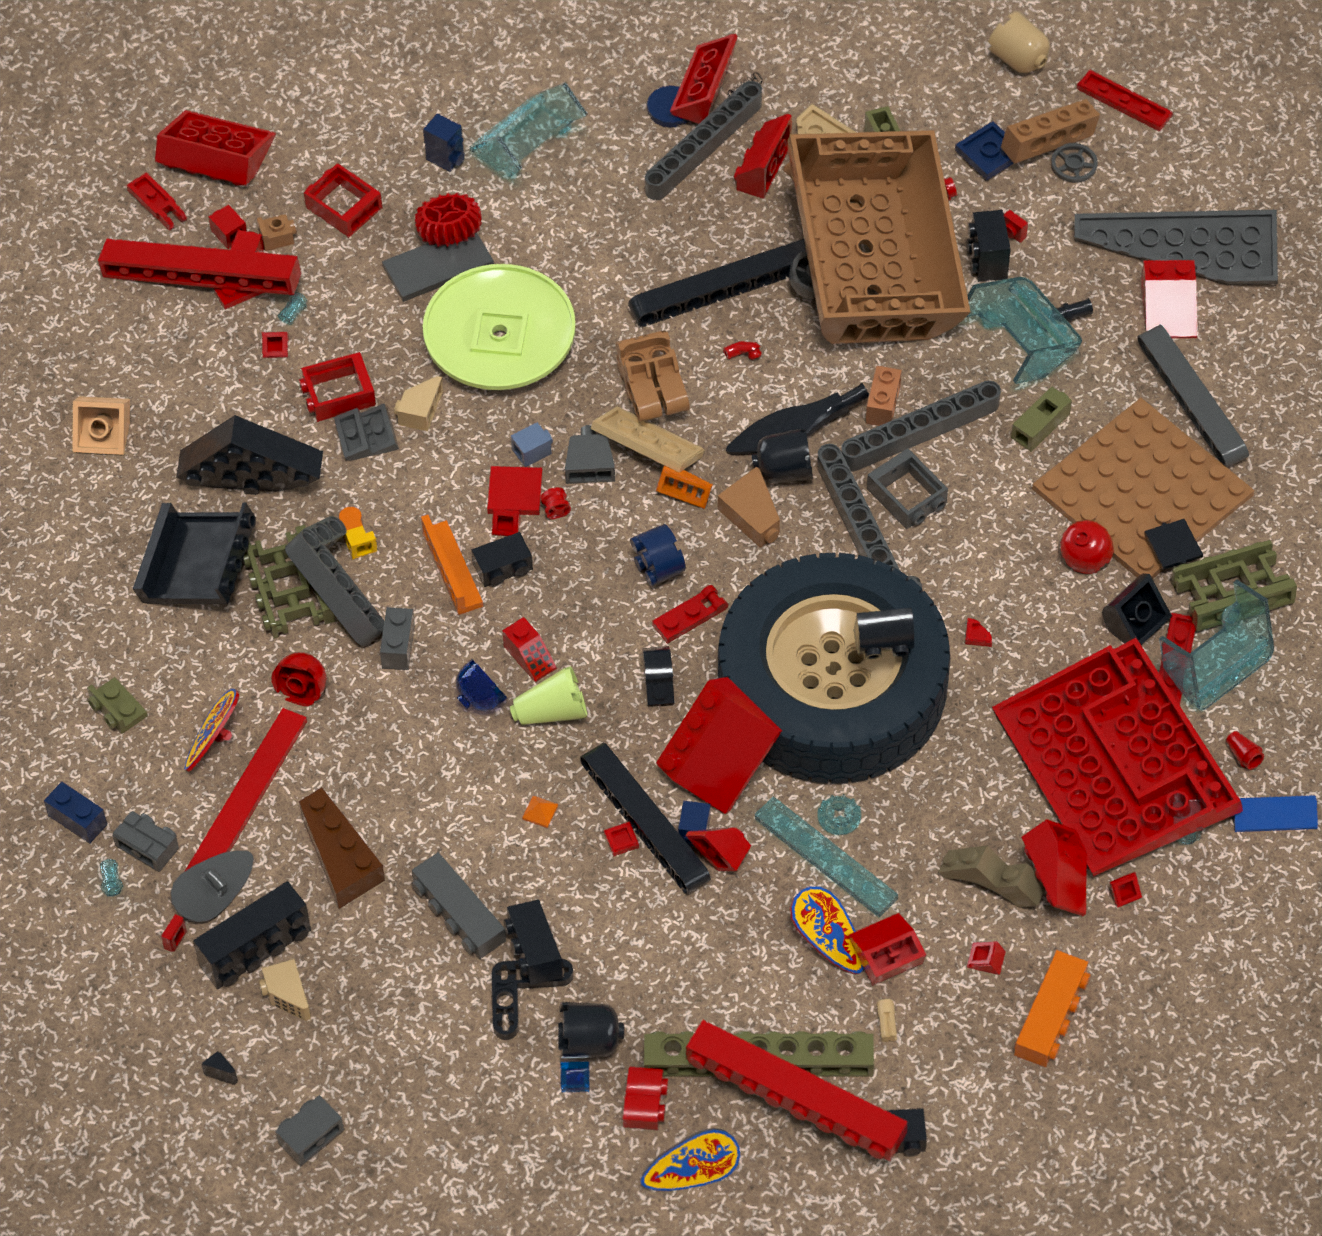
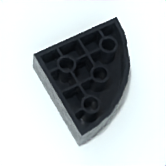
(248, 459)

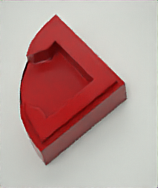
(977, 634)

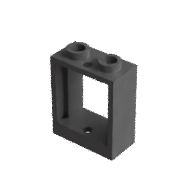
(896, 468)

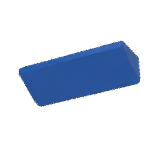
(1277, 814)

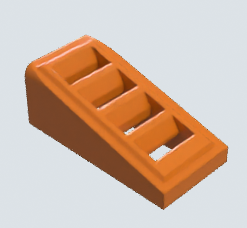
(674, 491)

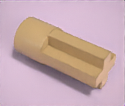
(886, 1015)

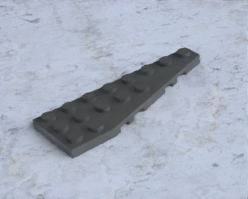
(1225, 245)

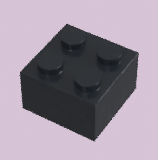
(989, 245)

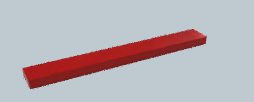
(251, 786)

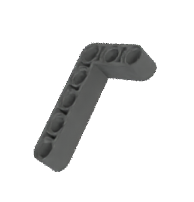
(312, 557)

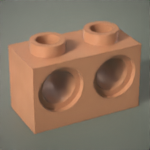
(883, 395)

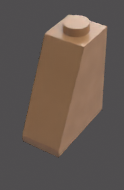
(751, 508)

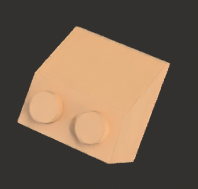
(100, 425)

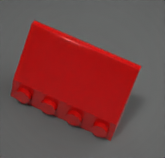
(213, 147)
(719, 744)

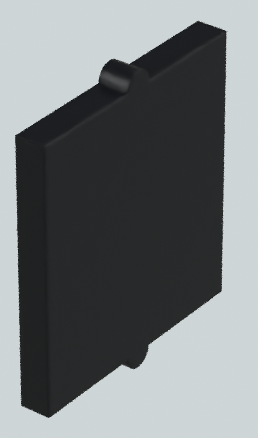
(1173, 544)

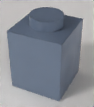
(531, 444)

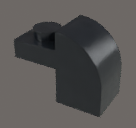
(658, 675)

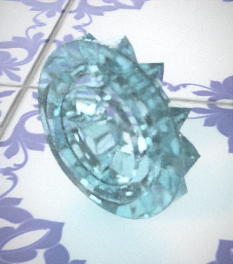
(839, 825)

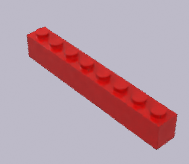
(200, 266)
(796, 1091)

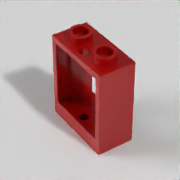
(358, 214)
(332, 370)

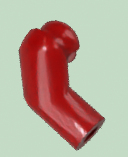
(742, 347)

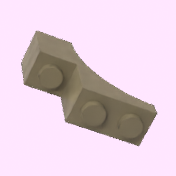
(986, 868)

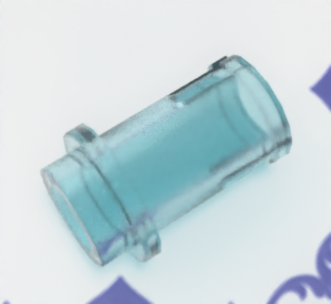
(296, 303)
(111, 884)

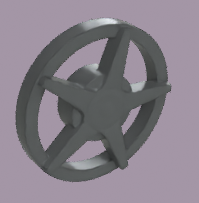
(1074, 162)

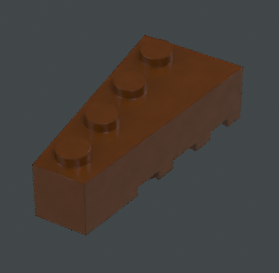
(342, 853)

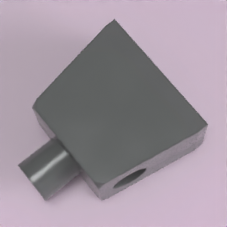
(589, 458)

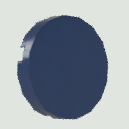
(660, 104)

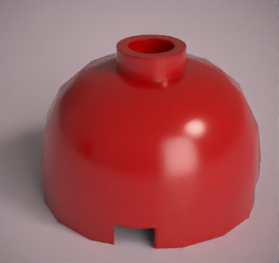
(1086, 546)
(298, 674)

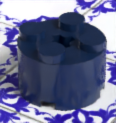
(658, 554)

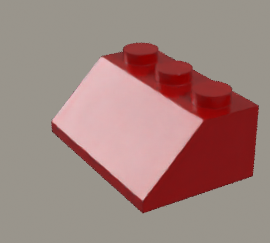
(765, 157)

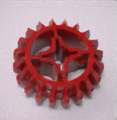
(448, 219)

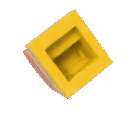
(356, 539)

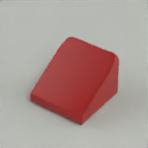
(275, 344)
(986, 957)

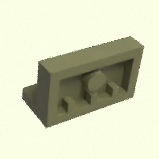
(117, 705)

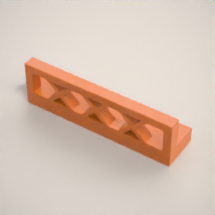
(451, 565)

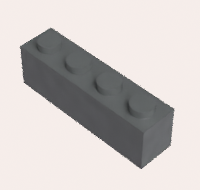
(458, 906)

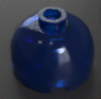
(477, 688)

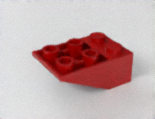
(1059, 864)

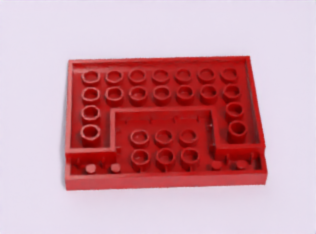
(1116, 755)

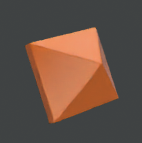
(540, 811)

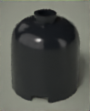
(784, 457)
(588, 1030)

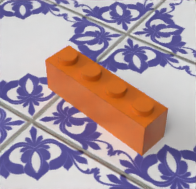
(1051, 1009)

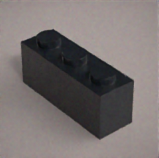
(533, 942)

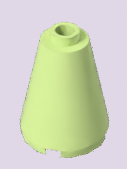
(551, 700)

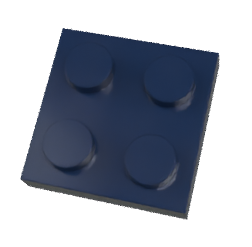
(984, 150)

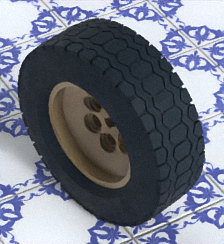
(795, 620)

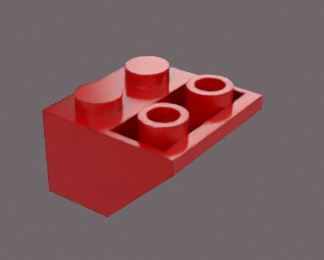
(887, 948)

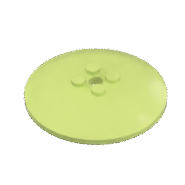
(499, 298)

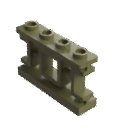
(1185, 577)
(291, 596)

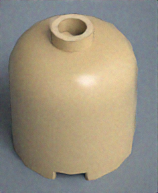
(1020, 44)

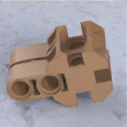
(651, 375)

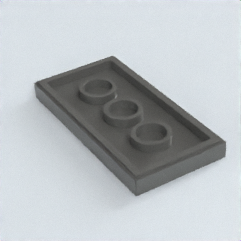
(432, 266)

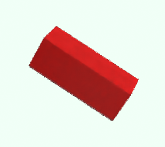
(704, 79)

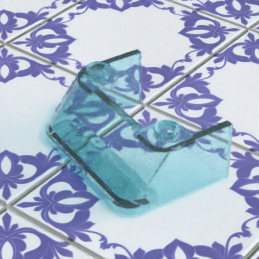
(527, 128)
(1030, 320)
(1227, 656)

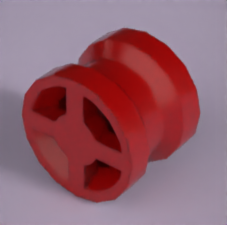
(555, 503)

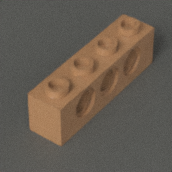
(1050, 131)

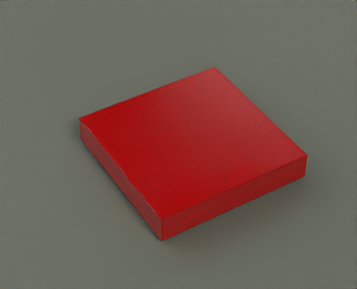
(515, 489)

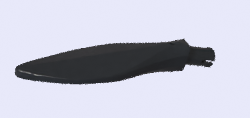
(808, 416)

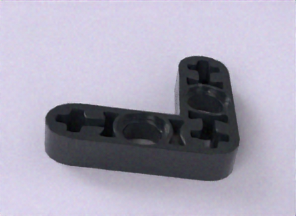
(510, 988)

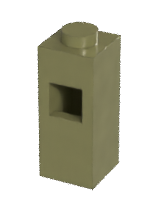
(1041, 418)

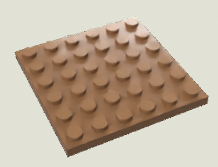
(1138, 477)

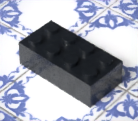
(252, 935)

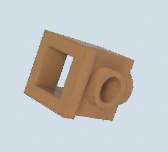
(276, 231)

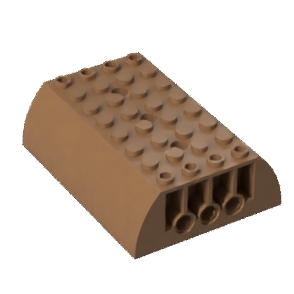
(901, 220)

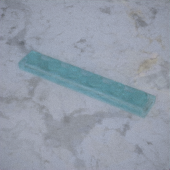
(826, 856)

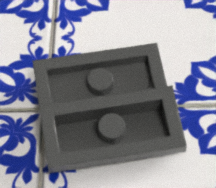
(366, 432)

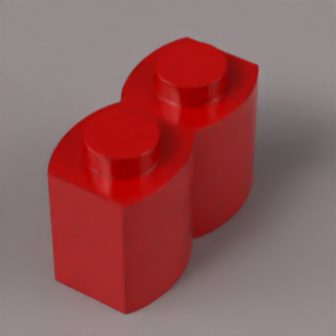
(644, 1097)

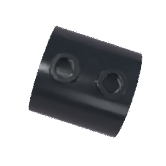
(1136, 611)
(884, 632)

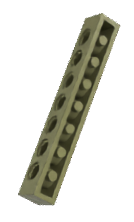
(801, 1043)

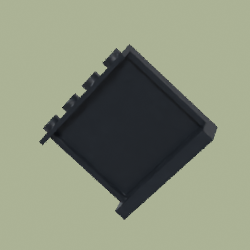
(194, 556)

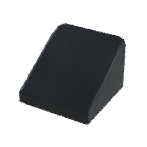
(219, 1069)

